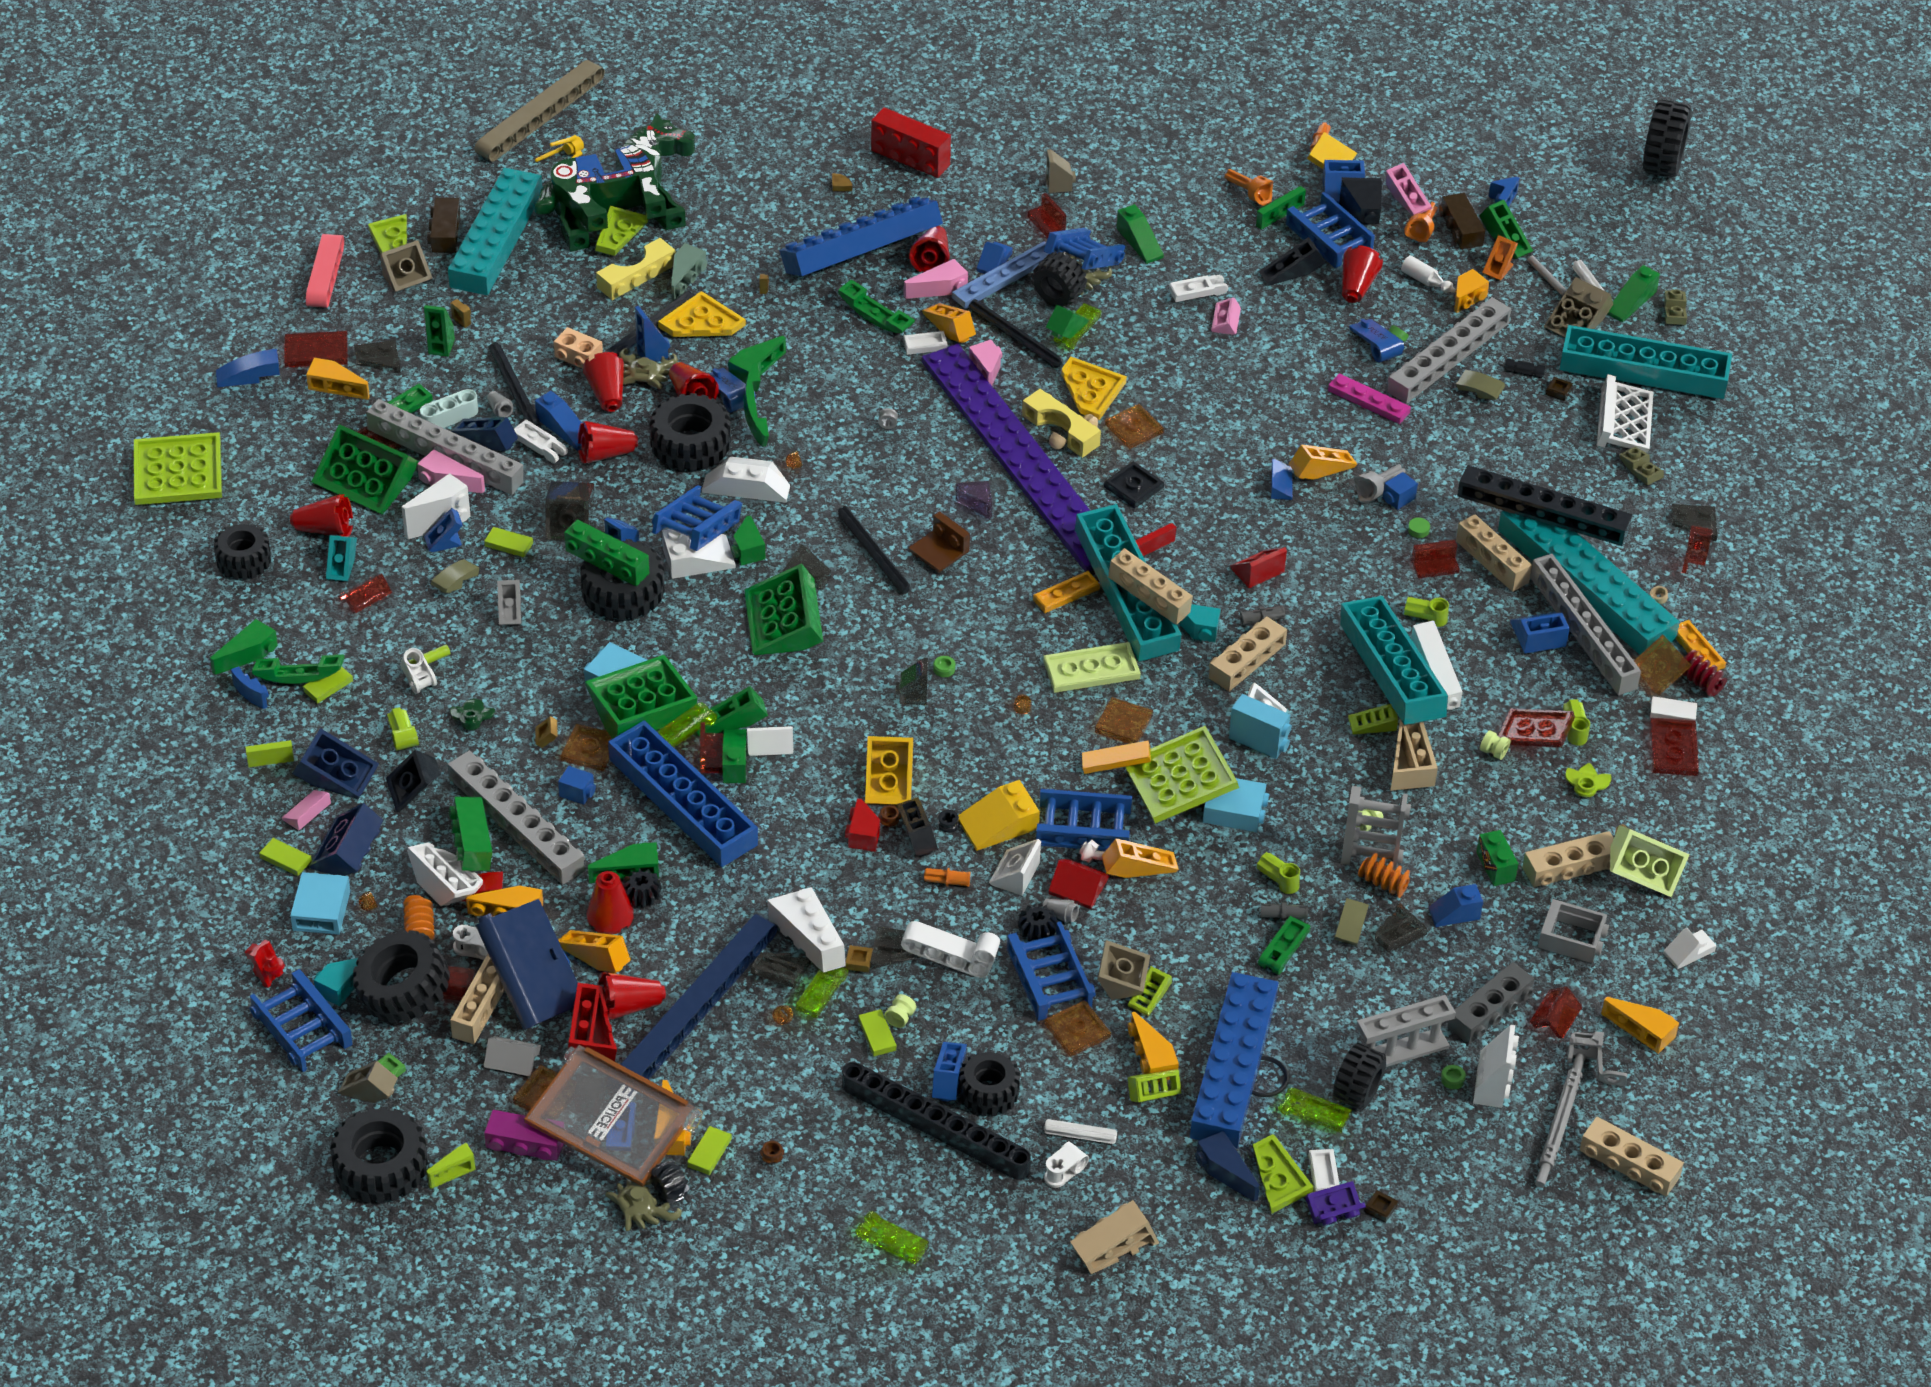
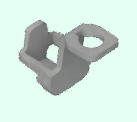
(1595, 1042)

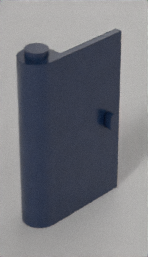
(529, 963)

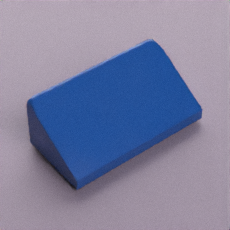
(1281, 480)

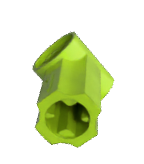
(1433, 610)
(1580, 727)
(403, 734)
(1285, 874)

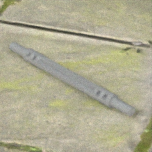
(1560, 1120)

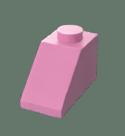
(987, 359)

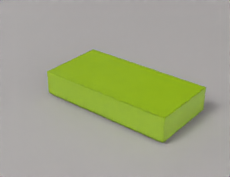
(508, 542)
(326, 687)
(269, 753)
(285, 857)
(877, 1032)
(709, 1150)

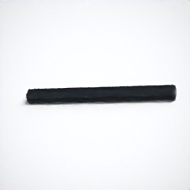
(1016, 333)
(630, 339)
(513, 383)
(873, 549)

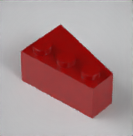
(591, 1022)

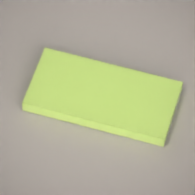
(1091, 667)

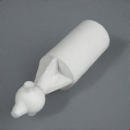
(1425, 274)

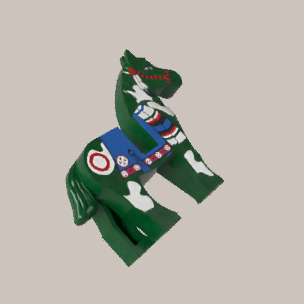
(584, 193)

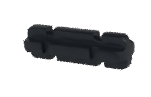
(1524, 367)

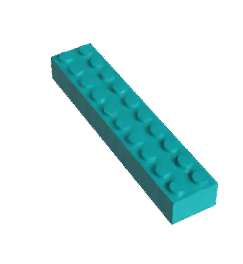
(1611, 593)

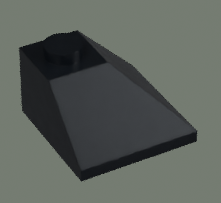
(1362, 198)
(412, 778)

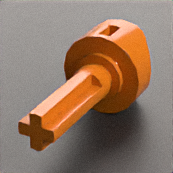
(1258, 188)
(1421, 225)

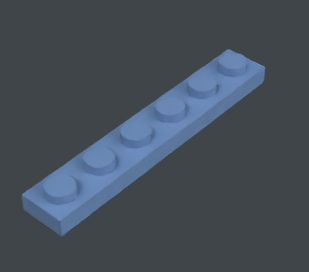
(1000, 276)

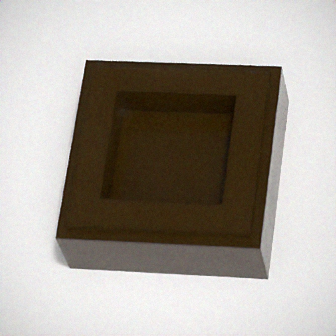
(1559, 388)
(1381, 1206)

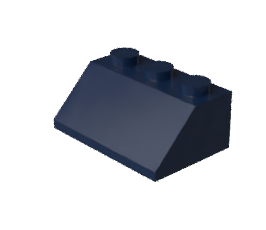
(347, 841)

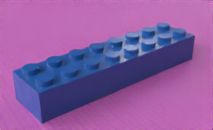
(860, 236)
(683, 793)
(1234, 1058)

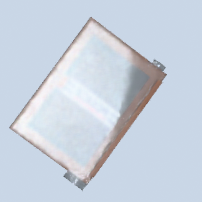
(612, 1114)

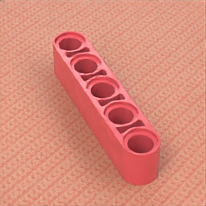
(325, 271)

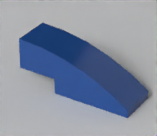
(248, 369)

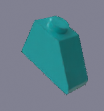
(340, 557)
(1202, 623)
(336, 981)

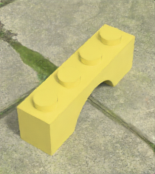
(617, 280)
(1044, 409)

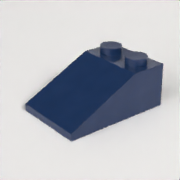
(335, 766)

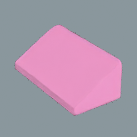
(1226, 317)
(307, 809)

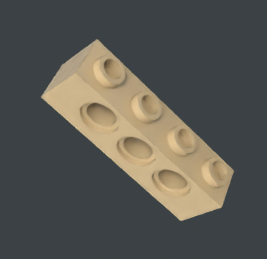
(1493, 553)
(1150, 586)
(1247, 653)
(1568, 859)
(477, 1003)
(1631, 1156)

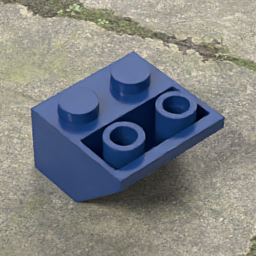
(1335, 170)
(1541, 631)

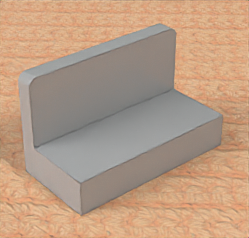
(510, 1055)

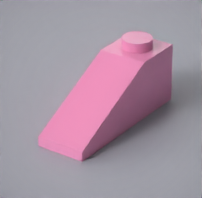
(1406, 190)
(936, 281)
(437, 466)

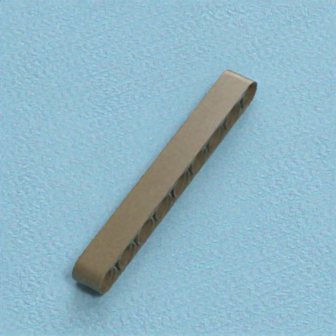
(539, 110)

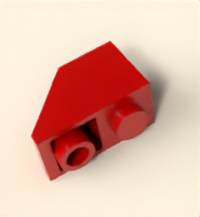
(864, 827)

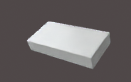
(924, 342)
(1672, 709)
(1323, 1169)

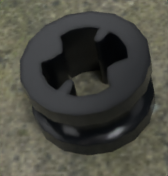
(948, 815)

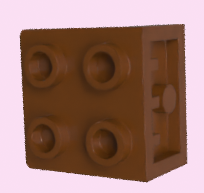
(943, 544)

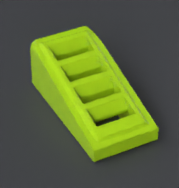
(1387, 722)
(1158, 976)
(1139, 1085)
(451, 1166)

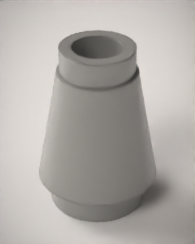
(500, 405)
(1064, 909)

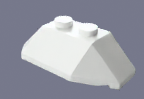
(747, 480)
(442, 874)

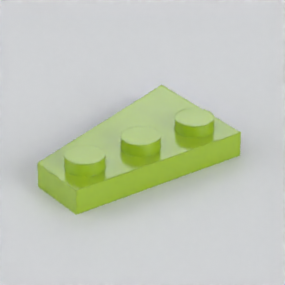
(621, 229)
(389, 232)
(1279, 1174)

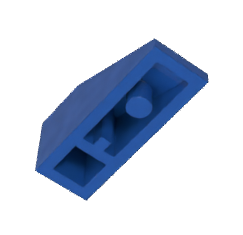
(649, 339)
(558, 417)
(947, 1071)

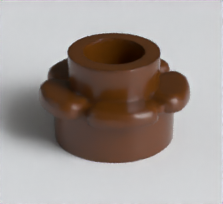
(889, 816)
(772, 1147)

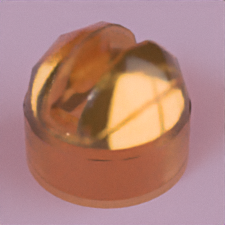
(793, 460)
(1022, 704)
(367, 901)
(780, 1018)

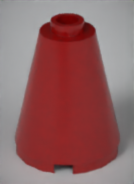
(930, 249)
(1359, 271)
(605, 378)
(692, 380)
(604, 441)
(324, 517)
(609, 905)
(629, 994)

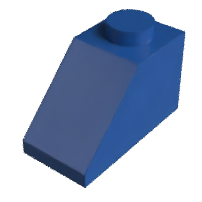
(620, 530)
(1457, 906)

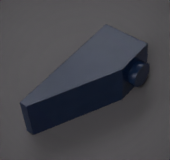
(489, 432)
(1226, 1165)

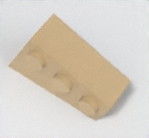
(1413, 758)
(1113, 1237)

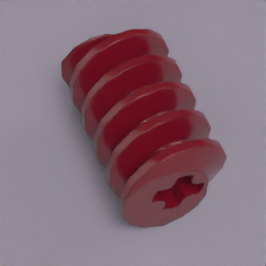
(1704, 675)

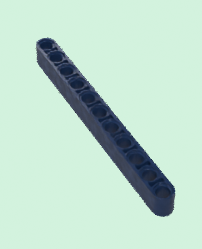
(701, 997)

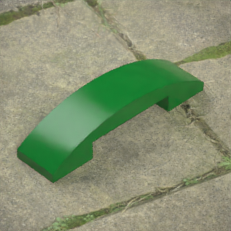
(872, 311)
(757, 425)
(296, 674)

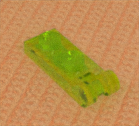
(1088, 312)
(687, 724)
(820, 991)
(1315, 1109)
(892, 1238)

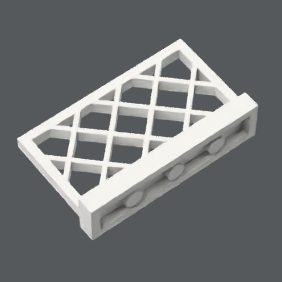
(1609, 412)

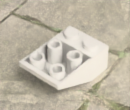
(1495, 1069)

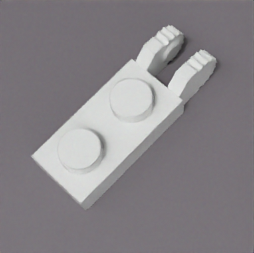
(1198, 287)
(540, 441)

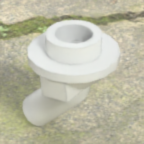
(1090, 852)

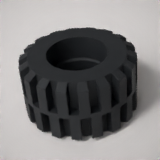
(1059, 279)
(242, 551)
(1359, 1076)
(989, 1098)

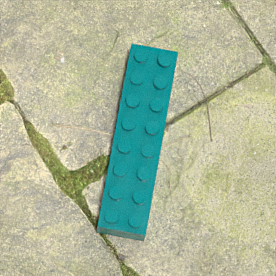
(495, 231)
(1646, 361)
(1104, 536)
(1394, 660)

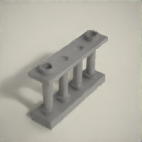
(1356, 818)
(1411, 1020)

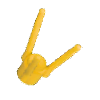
(572, 145)

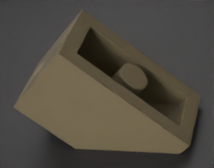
(1058, 173)
(369, 1083)

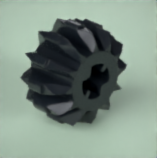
(642, 887)
(1037, 922)
(669, 1182)

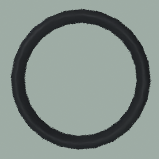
(1286, 1078)

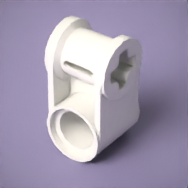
(418, 674)
(472, 943)
(1064, 1165)

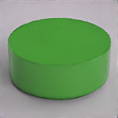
(1399, 333)
(1419, 527)
(944, 666)
(1453, 1077)

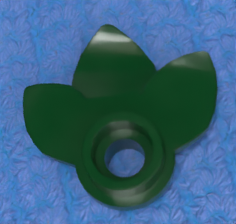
(471, 713)

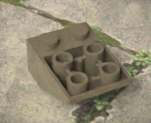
(1581, 307)

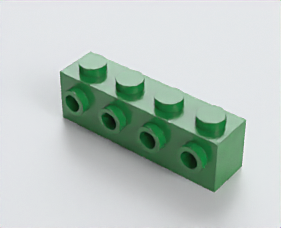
(607, 552)
(471, 834)

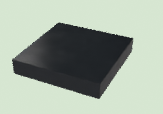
(1134, 484)

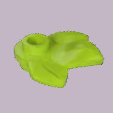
(1587, 781)

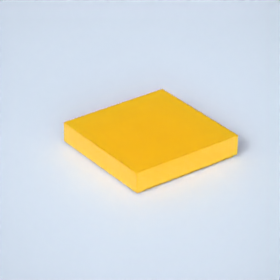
(1329, 149)

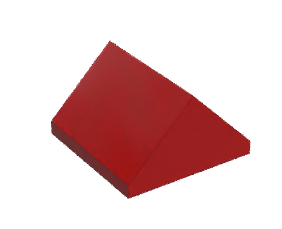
(1261, 566)
(1077, 883)

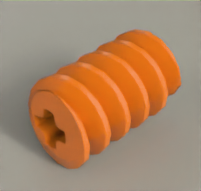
(1384, 875)
(419, 915)

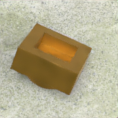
(461, 313)
(546, 732)
(858, 958)

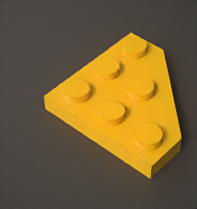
(701, 317)
(1091, 386)

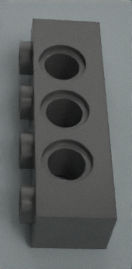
(1491, 1003)

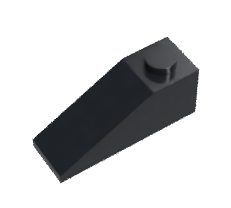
(1295, 263)
(917, 827)

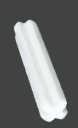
(1584, 273)
(1080, 1131)

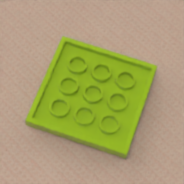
(177, 468)
(1182, 775)

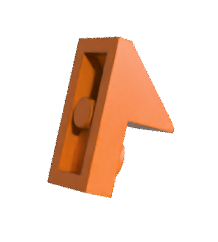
(1500, 258)

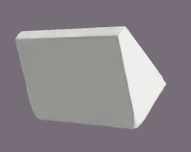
(770, 741)

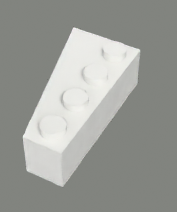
(809, 927)

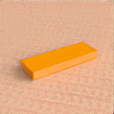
(1066, 592)
(1692, 639)
(1116, 757)

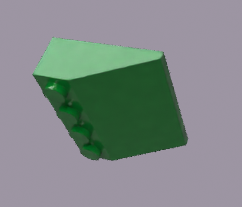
(364, 470)
(784, 613)
(640, 693)

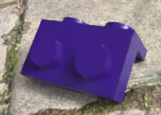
(1333, 1203)

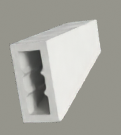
(1431, 647)

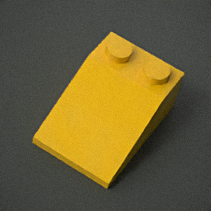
(889, 770)
(1000, 816)

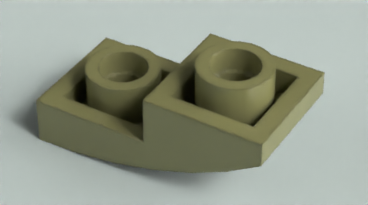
(1675, 307)
(1482, 384)
(1639, 464)
(453, 576)
(1351, 922)

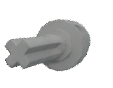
(1371, 485)

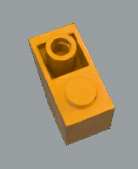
(1470, 289)

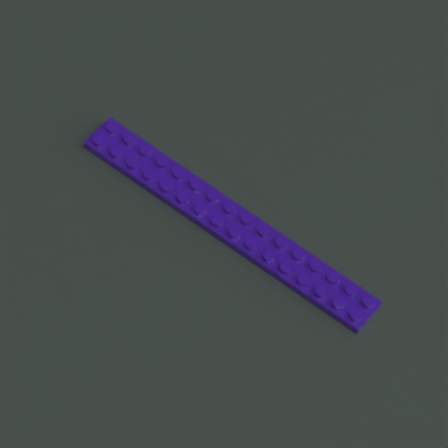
(1010, 444)

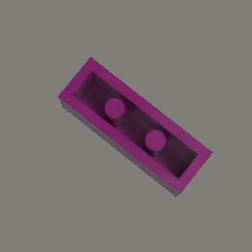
(511, 1134)

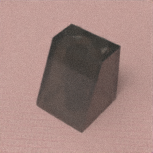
(565, 505)

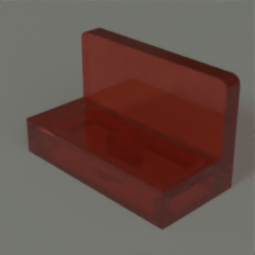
(1048, 216)
(1697, 546)
(1435, 559)
(366, 593)
(711, 751)
(1557, 1011)

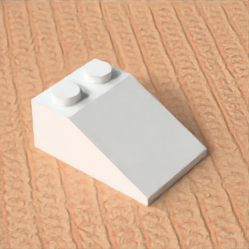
(433, 503)
(687, 562)

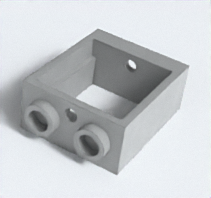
(1578, 917)

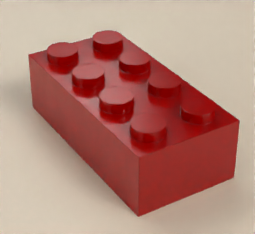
(910, 142)

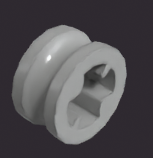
(888, 423)

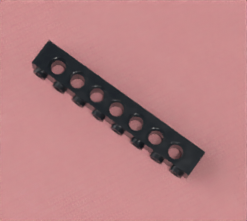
(1544, 505)

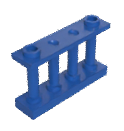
(1078, 243)
(1330, 251)
(703, 531)
(1074, 836)
(1033, 985)
(313, 1002)

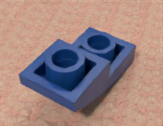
(250, 689)

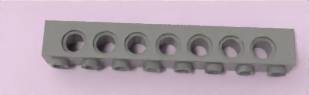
(1448, 350)
(425, 436)
(1585, 624)
(517, 817)

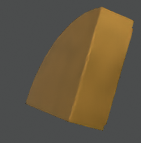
(841, 183)
(764, 283)

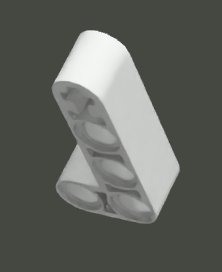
(950, 949)

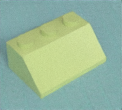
(1646, 860)

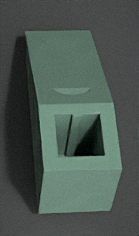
(687, 265)

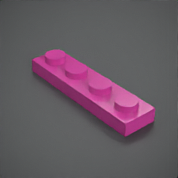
(1369, 398)

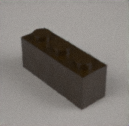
(1462, 221)
(444, 225)

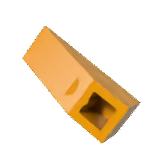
(501, 900)
(1155, 1051)

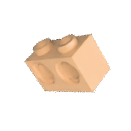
(576, 347)

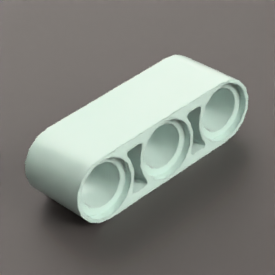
(451, 408)

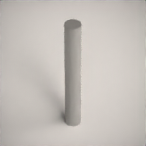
(1547, 275)

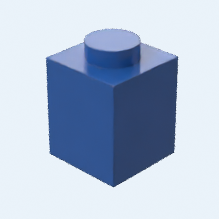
(1400, 490)
(576, 785)

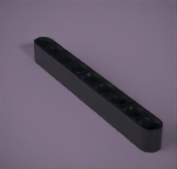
(936, 1120)

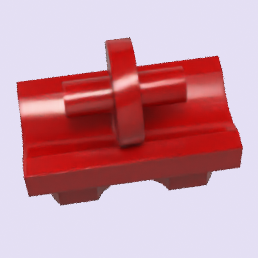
(266, 963)

